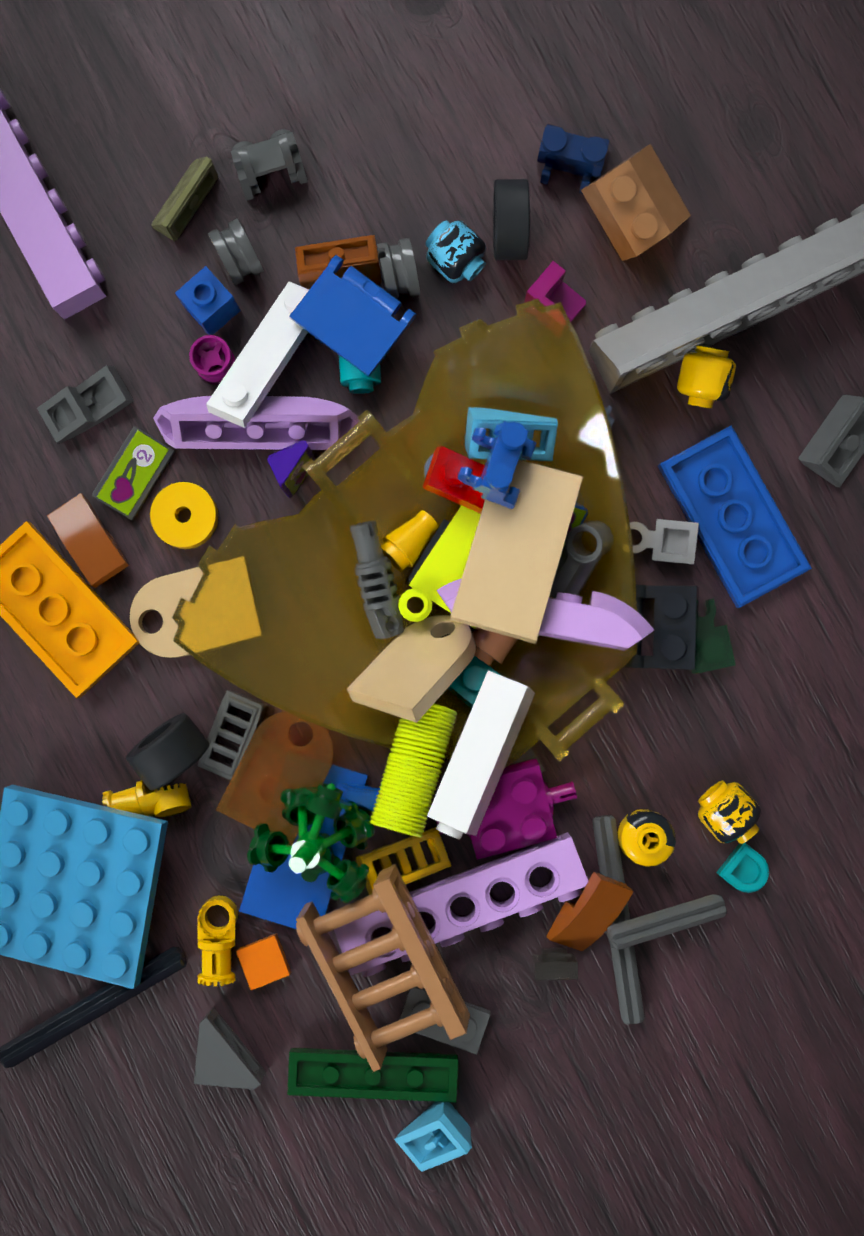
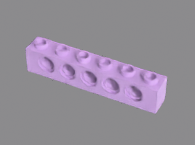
(436, 898)

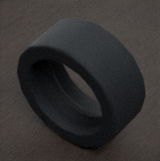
(511, 219)

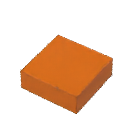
(263, 961)

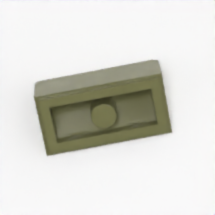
(186, 198)

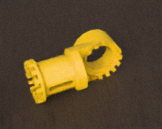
(143, 801)
(216, 944)

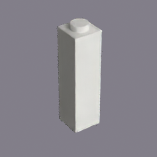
(480, 755)

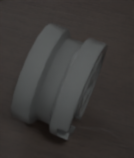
(236, 252)
(399, 268)

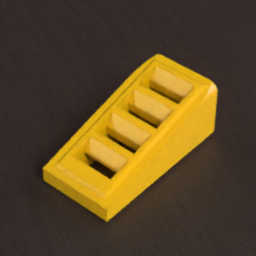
(435, 845)

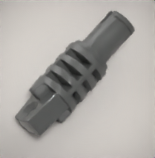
(376, 582)

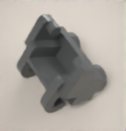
(267, 157)

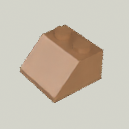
(636, 203)

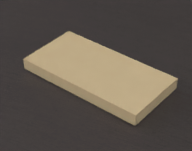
(517, 554)

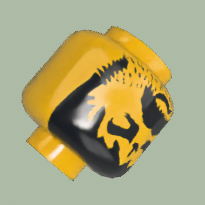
(706, 376)
(729, 812)
(656, 848)

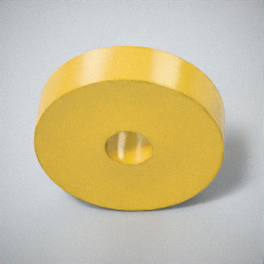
(167, 507)

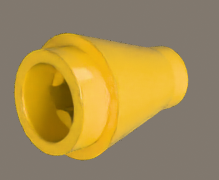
(408, 541)

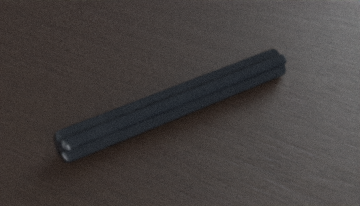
(89, 1009)

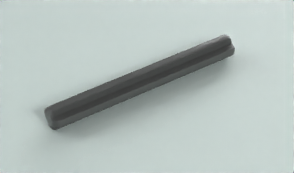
(624, 959)

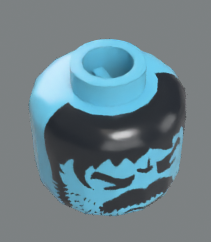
(455, 251)

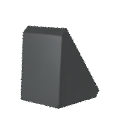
(223, 1057)

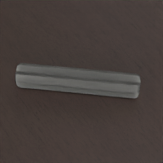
(666, 921)

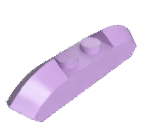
(274, 425)
(601, 623)

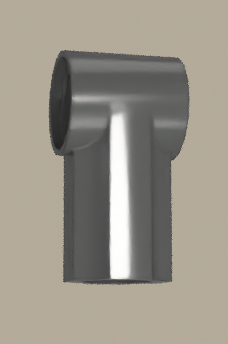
(576, 561)

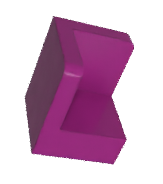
(552, 290)

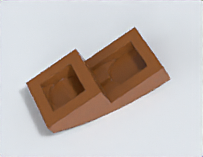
(87, 540)
(594, 912)

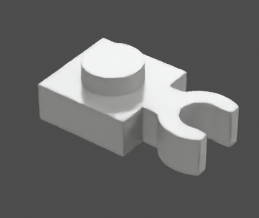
(670, 541)

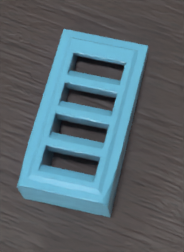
(489, 418)

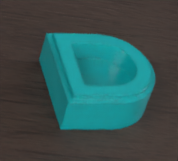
(745, 869)

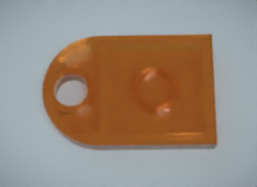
(272, 766)

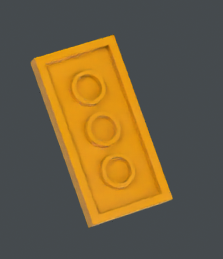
(59, 612)

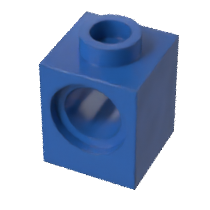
(208, 301)

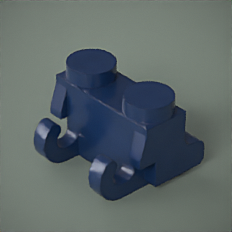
(571, 154)

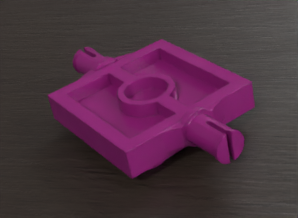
(519, 811)

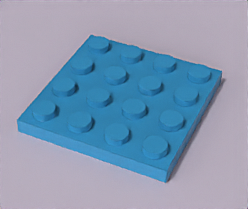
(77, 884)

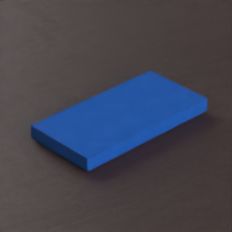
(735, 517)
(284, 893)

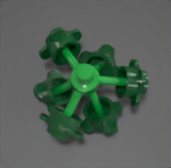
(313, 850)

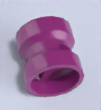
(208, 353)

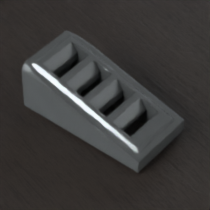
(223, 715)

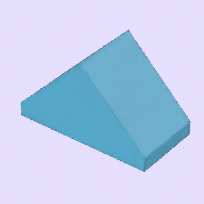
(436, 1136)

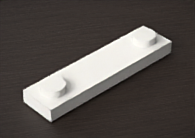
(260, 361)

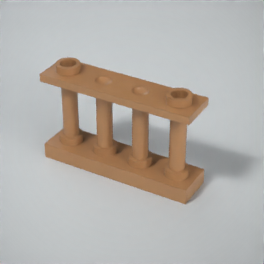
(407, 934)

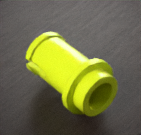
(422, 595)

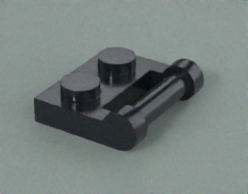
(674, 627)

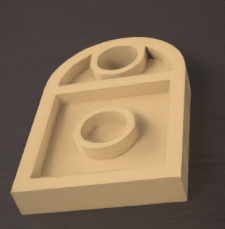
(163, 596)
(415, 668)

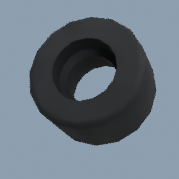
(167, 751)

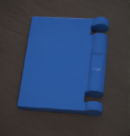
(352, 316)

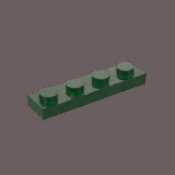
(349, 1076)

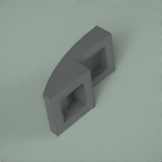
(84, 406)

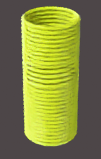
(409, 785)

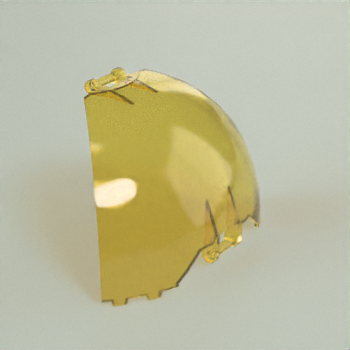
(283, 593)

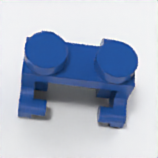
(501, 462)

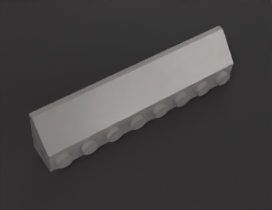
(730, 302)

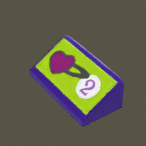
(287, 466)

